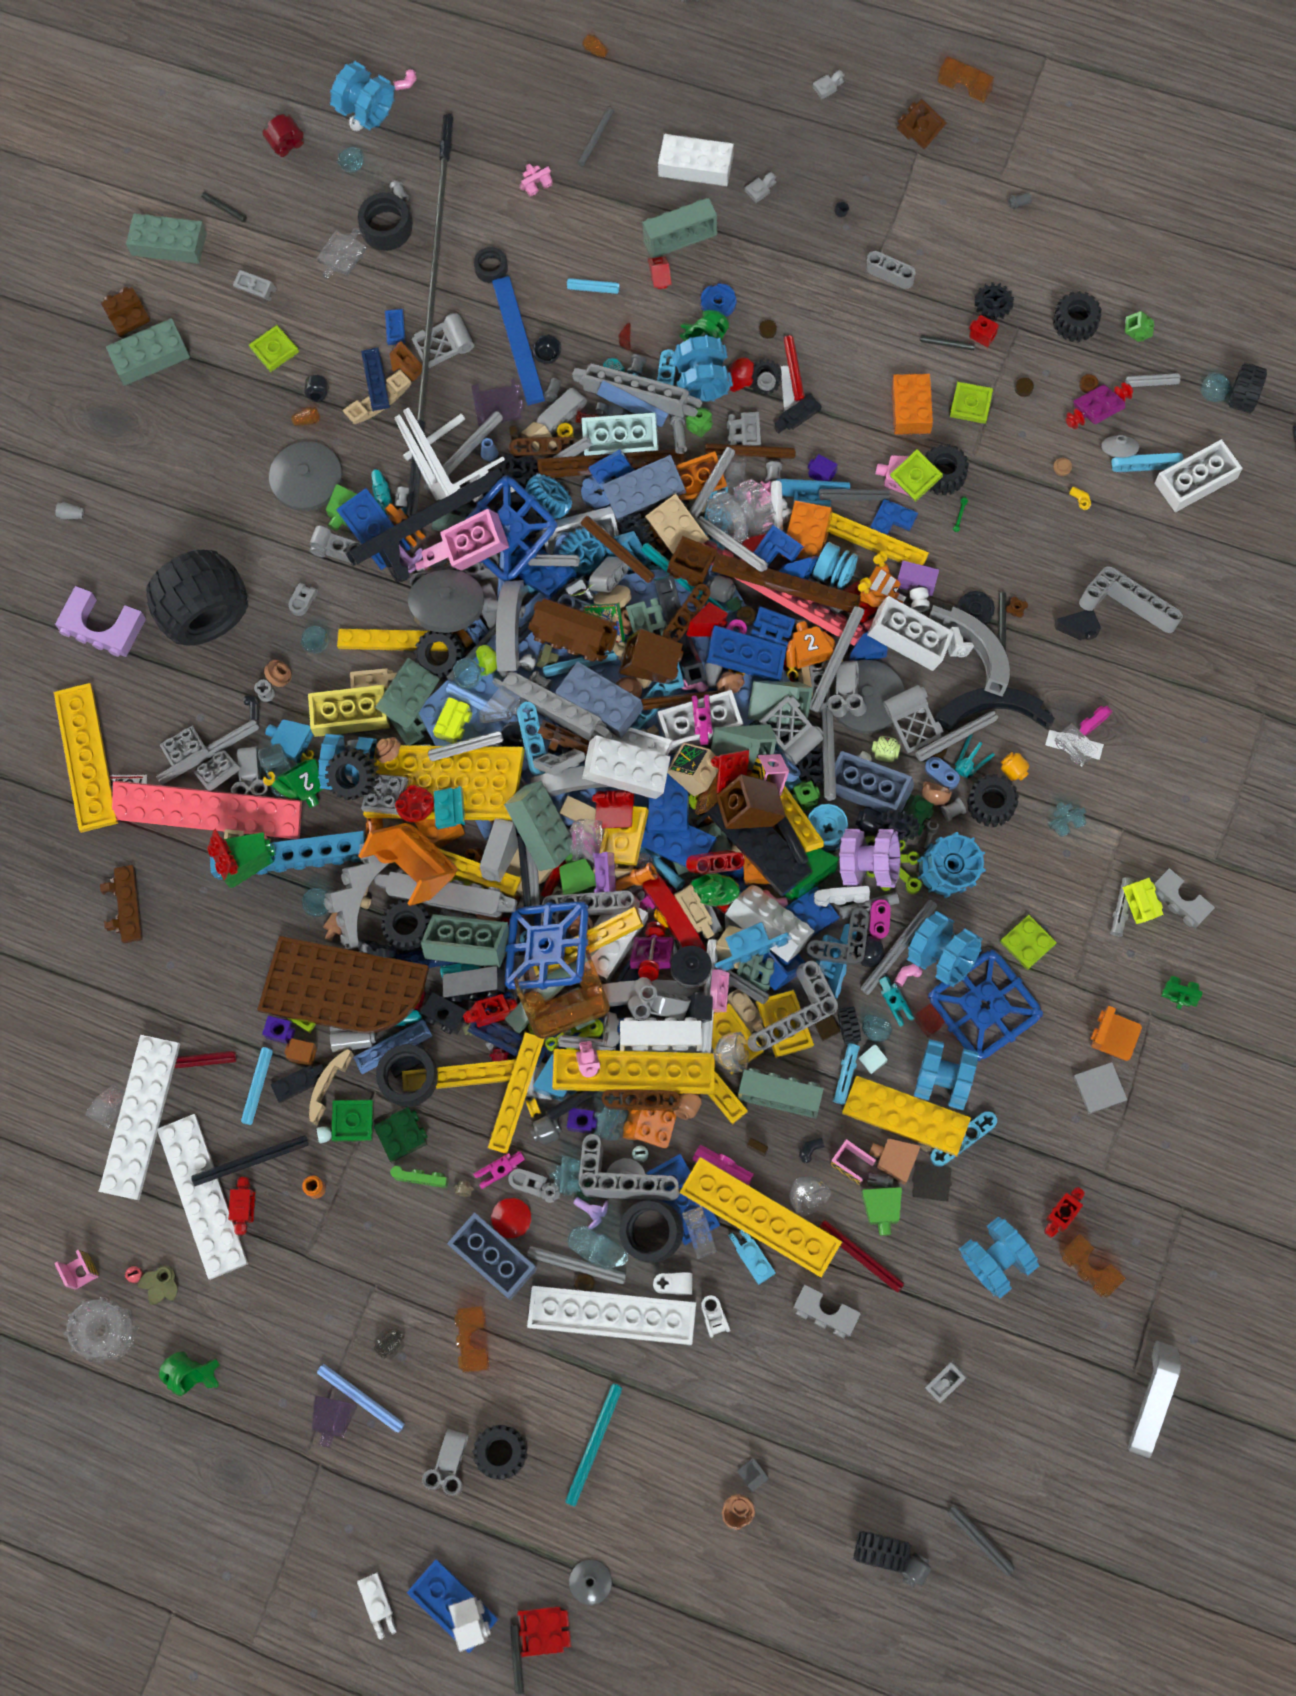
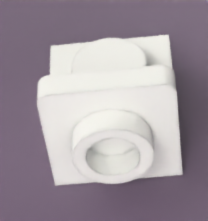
(956, 645)

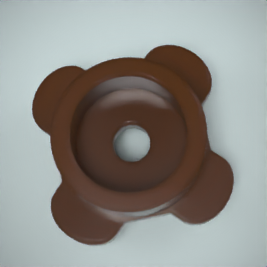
(1013, 610)

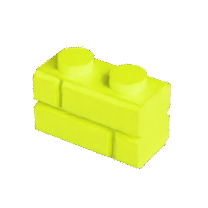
(452, 720)
(1143, 900)

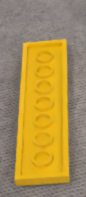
(85, 757)
(637, 1071)
(760, 1217)

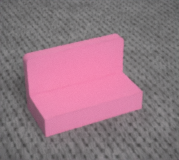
(719, 990)

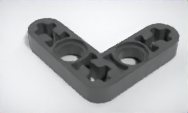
(845, 949)

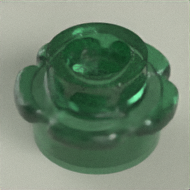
(734, 604)

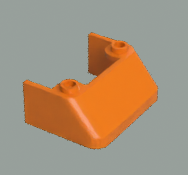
(414, 855)

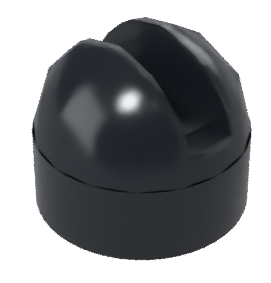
(843, 209)

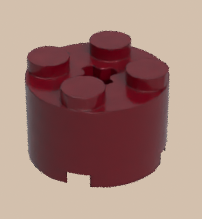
(283, 134)

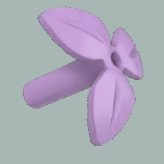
(408, 562)
(594, 1211)

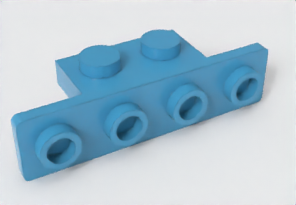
(808, 490)
(749, 943)
(835, 971)

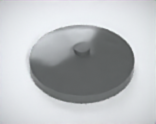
(305, 475)
(445, 601)
(876, 685)

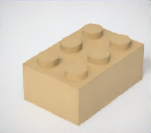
(673, 521)

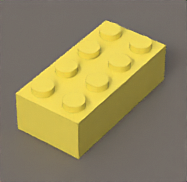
(346, 711)

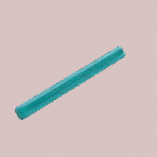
(663, 563)
(593, 1445)

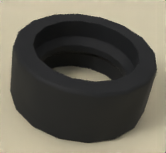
(486, 253)

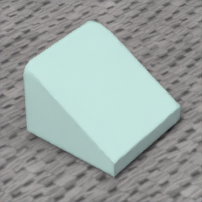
(873, 1059)

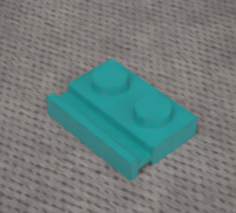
(449, 807)

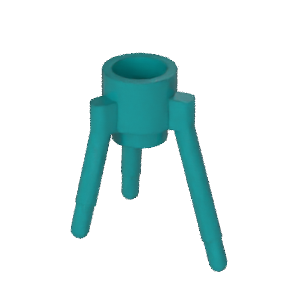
(965, 767)

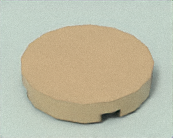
(620, 594)

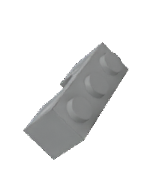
(1191, 911)
(809, 1306)

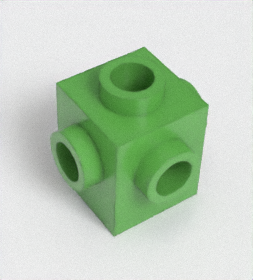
(1139, 326)
(701, 423)
(809, 801)

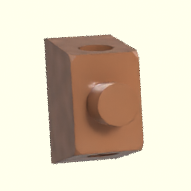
(896, 1158)

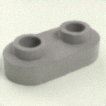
(610, 1033)

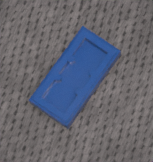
(395, 326)

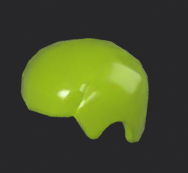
(487, 659)

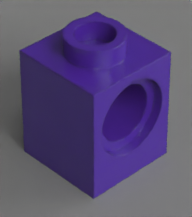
(822, 469)
(271, 1026)
(573, 1117)

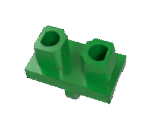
(1181, 994)

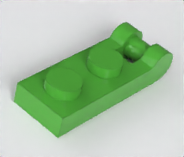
(418, 1177)

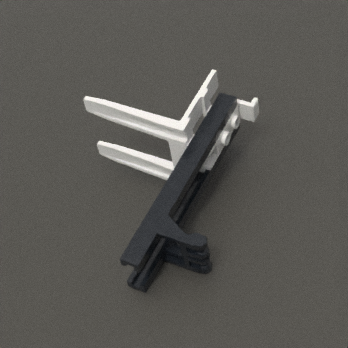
(442, 489)

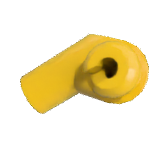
(1082, 497)

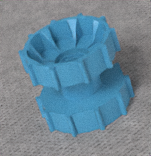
(362, 95)
(701, 368)
(335, 744)
(967, 863)
(935, 943)
(946, 1074)
(1007, 1250)

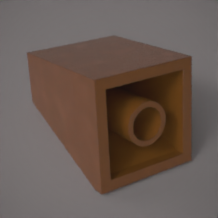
(651, 657)
(750, 803)

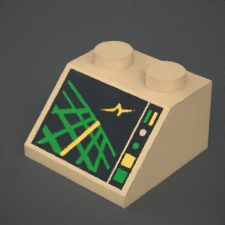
(693, 768)

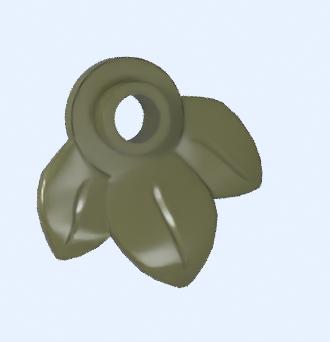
(157, 1287)

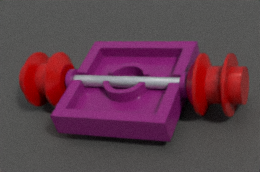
(1099, 404)
(652, 951)

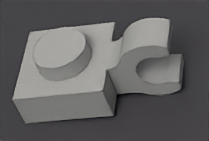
(827, 85)
(759, 189)

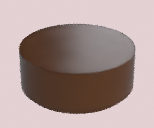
(1088, 383)

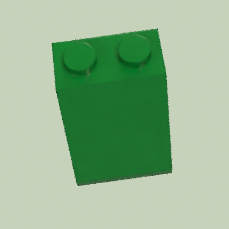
(251, 855)
(823, 866)

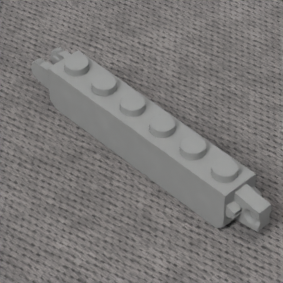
(661, 395)
(555, 707)
(452, 896)

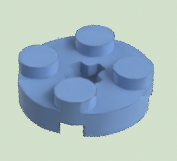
(591, 498)

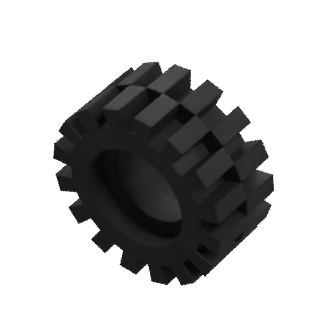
(761, 367)
(849, 1025)

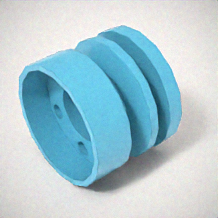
(836, 566)
(827, 817)

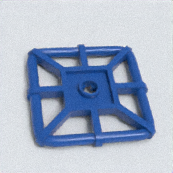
(518, 526)
(554, 953)
(998, 1006)

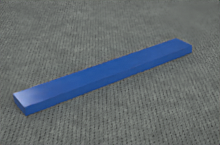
(518, 341)

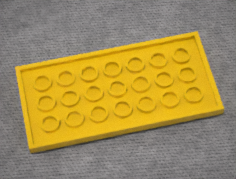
(485, 774)

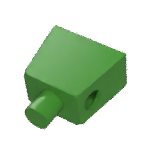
(339, 497)
(577, 877)
(882, 1207)

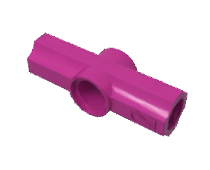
(723, 1163)

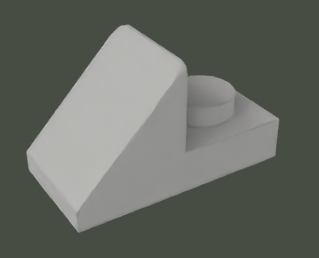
(946, 1382)

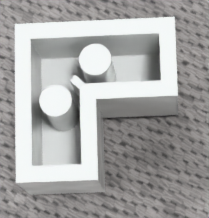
(469, 1624)

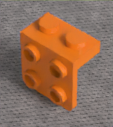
(1115, 1034)
(649, 1126)

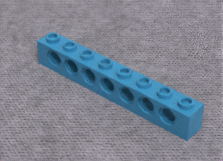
(317, 859)

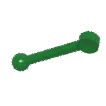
(964, 501)

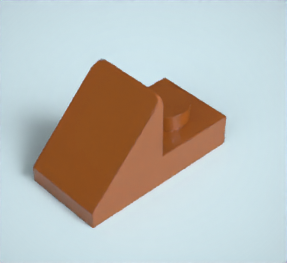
(406, 361)

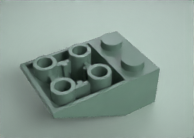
(769, 693)
(755, 738)

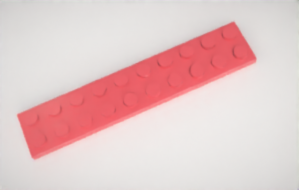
(808, 609)
(206, 809)

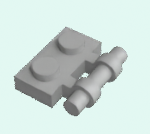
(749, 426)

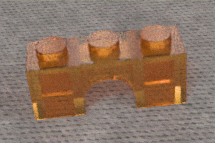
(977, 81)
(1077, 1255)
(469, 1321)

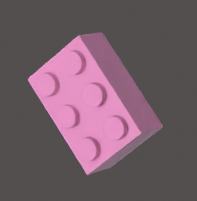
(474, 539)

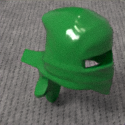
(711, 323)
(716, 889)
(183, 1374)

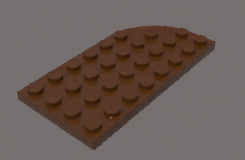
(340, 987)

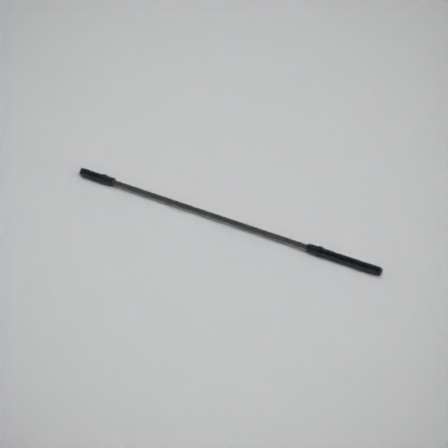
(444, 157)

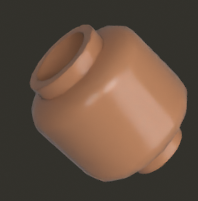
(689, 1106)

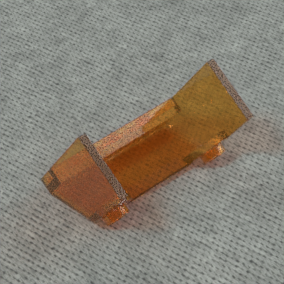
(567, 1010)

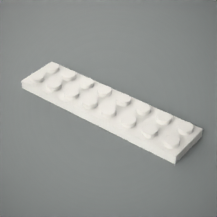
(139, 1117)
(203, 1203)
(611, 1315)

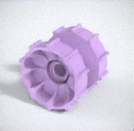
(858, 858)

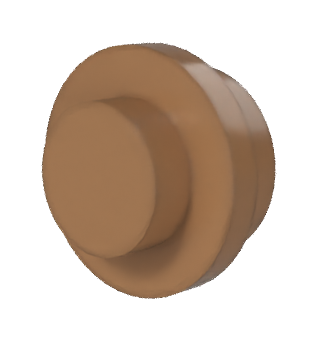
(1062, 466)

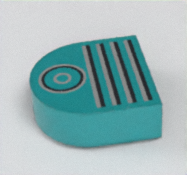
(614, 364)

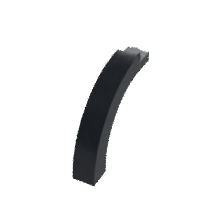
(668, 598)
(981, 700)

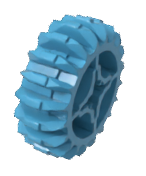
(550, 495)
(587, 547)

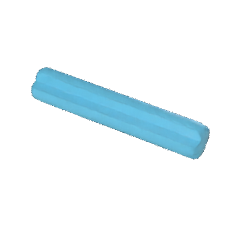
(590, 285)

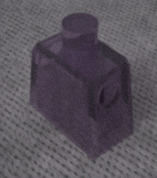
(331, 1418)

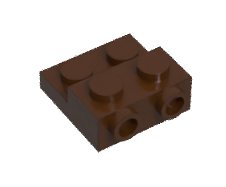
(921, 123)
(125, 311)
(691, 561)

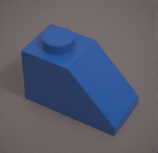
(801, 568)
(868, 649)

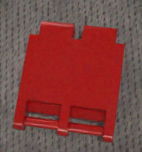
(544, 1631)

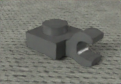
(613, 410)

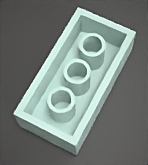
(621, 432)

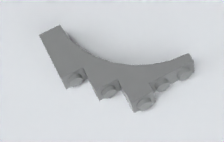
(348, 900)

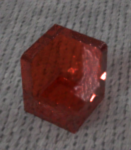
(929, 1020)

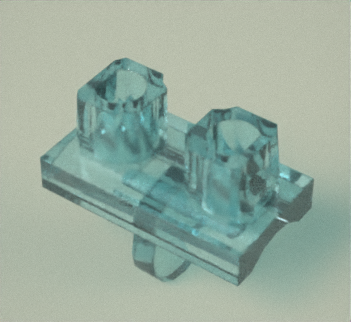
(1060, 824)
(607, 1123)
(564, 1176)

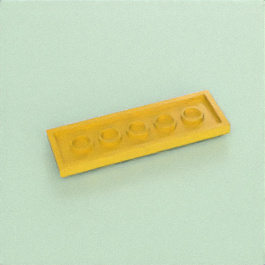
(906, 1115)

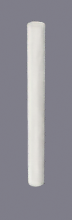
(436, 435)

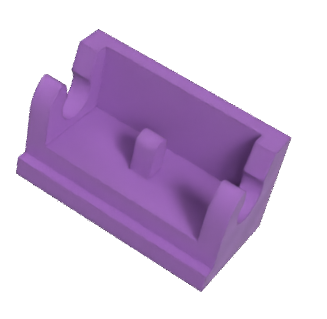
(917, 576)
(604, 872)

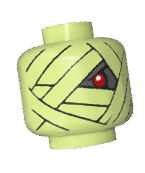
(886, 749)

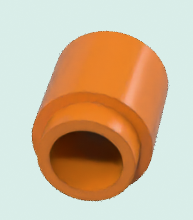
(308, 1185)

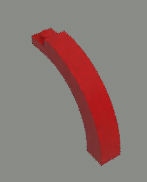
(672, 913)

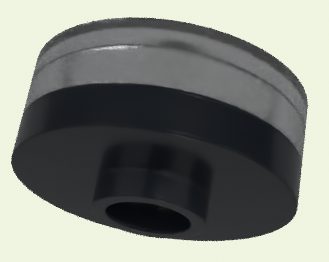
(691, 967)

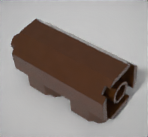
(573, 629)

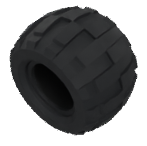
(196, 597)

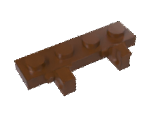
(563, 737)
(125, 888)

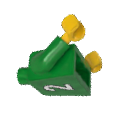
(300, 781)

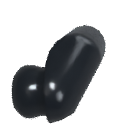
(808, 1148)

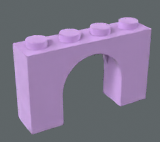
(116, 639)

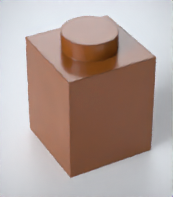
(301, 1052)

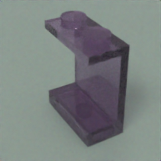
(500, 399)

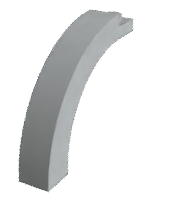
(508, 623)
(984, 643)
(566, 782)
(621, 992)

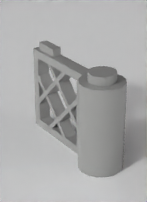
(457, 338)
(906, 704)
(803, 740)
(344, 1039)

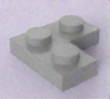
(556, 764)

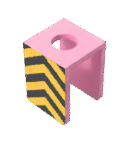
(778, 772)
(857, 1151)
(68, 1271)

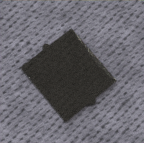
(931, 1182)

